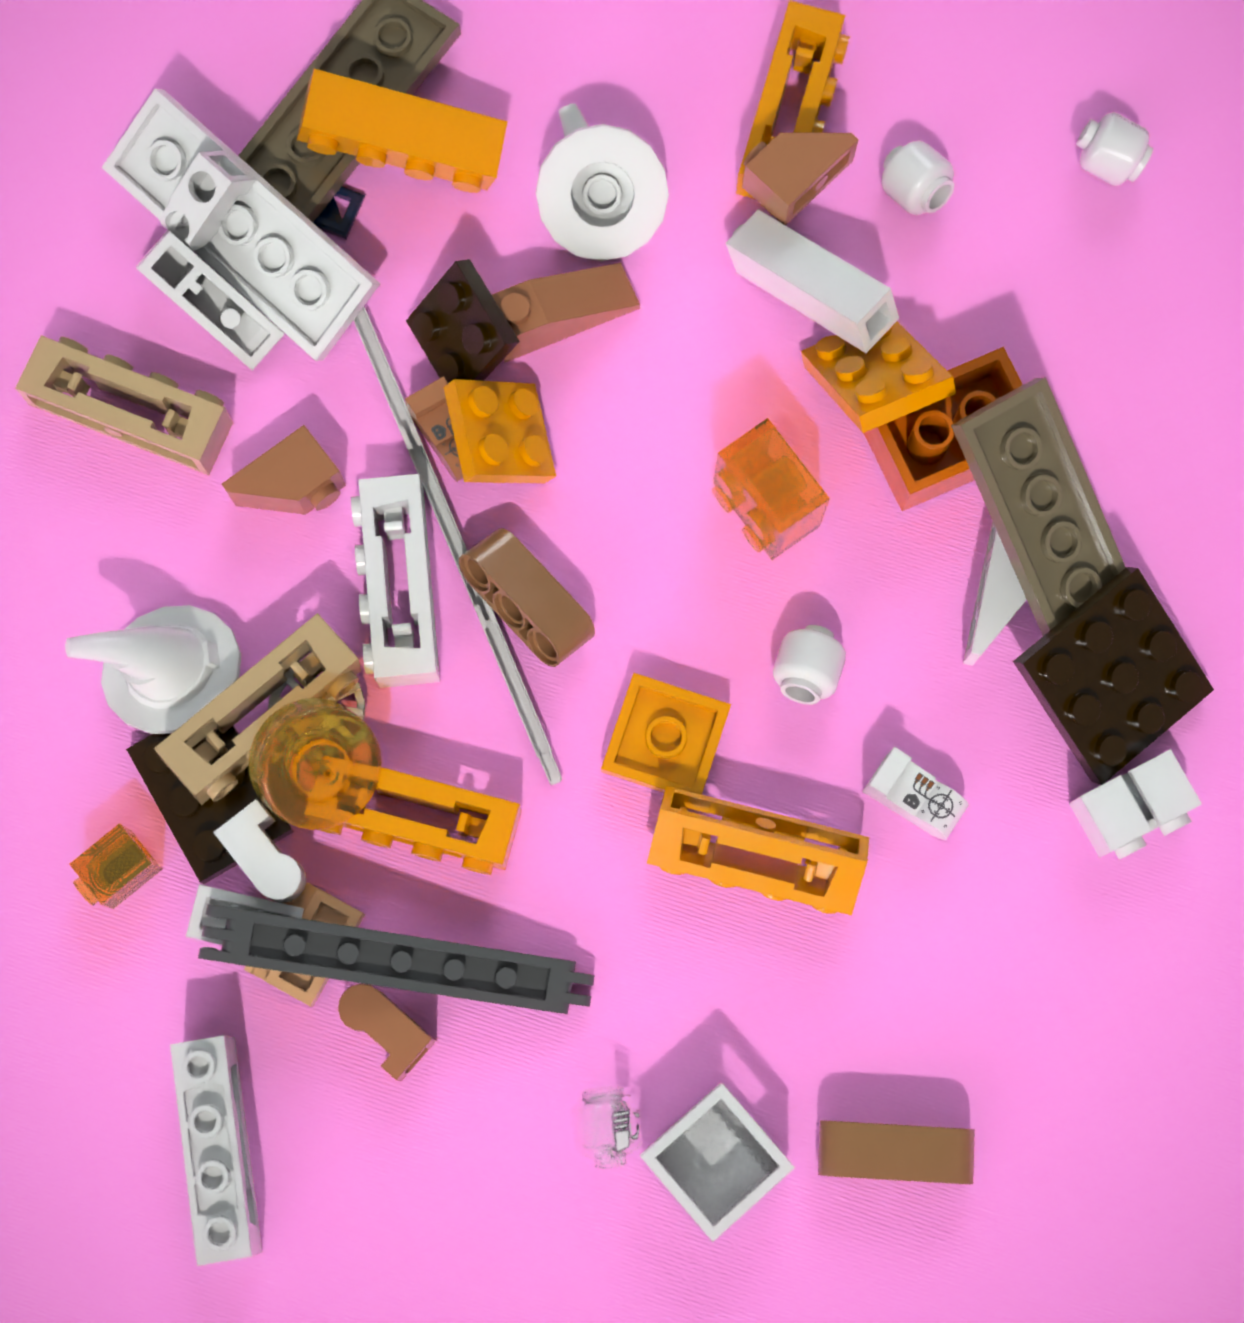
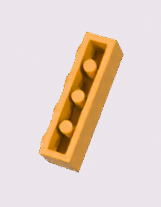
(401, 131)

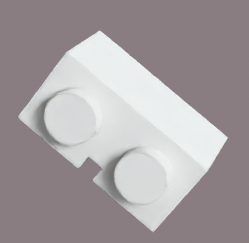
(1136, 804)

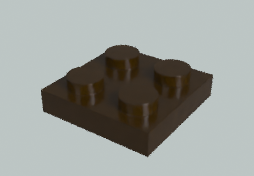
(462, 326)

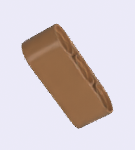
(526, 597)
(896, 1152)

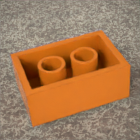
(921, 449)

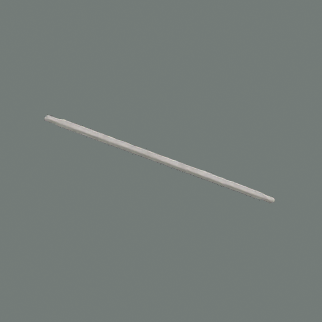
(456, 545)

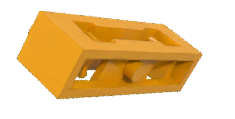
(813, 35)
(430, 842)
(759, 851)

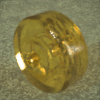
(315, 763)

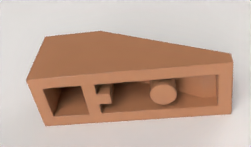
(564, 305)

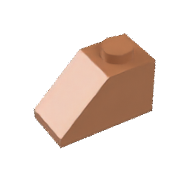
(796, 169)
(288, 477)

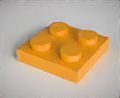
(499, 432)
(665, 736)

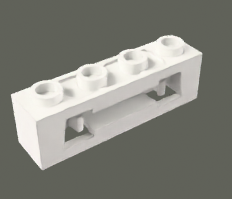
(389, 500)
(216, 1150)

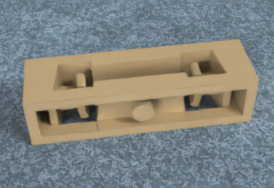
(59, 369)
(215, 781)

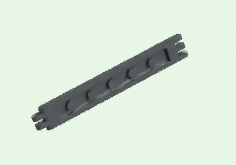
(394, 960)

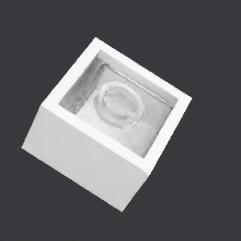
(716, 1161)

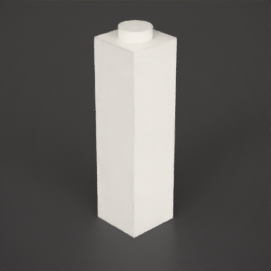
(813, 280)

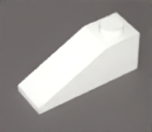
(209, 299)
(996, 600)

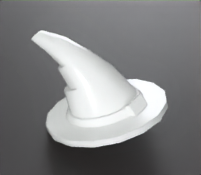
(600, 189)
(162, 665)

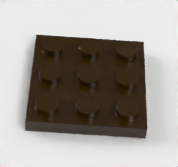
(1114, 675)

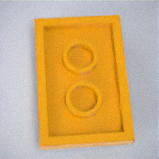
(879, 384)

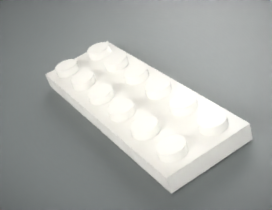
(262, 242)

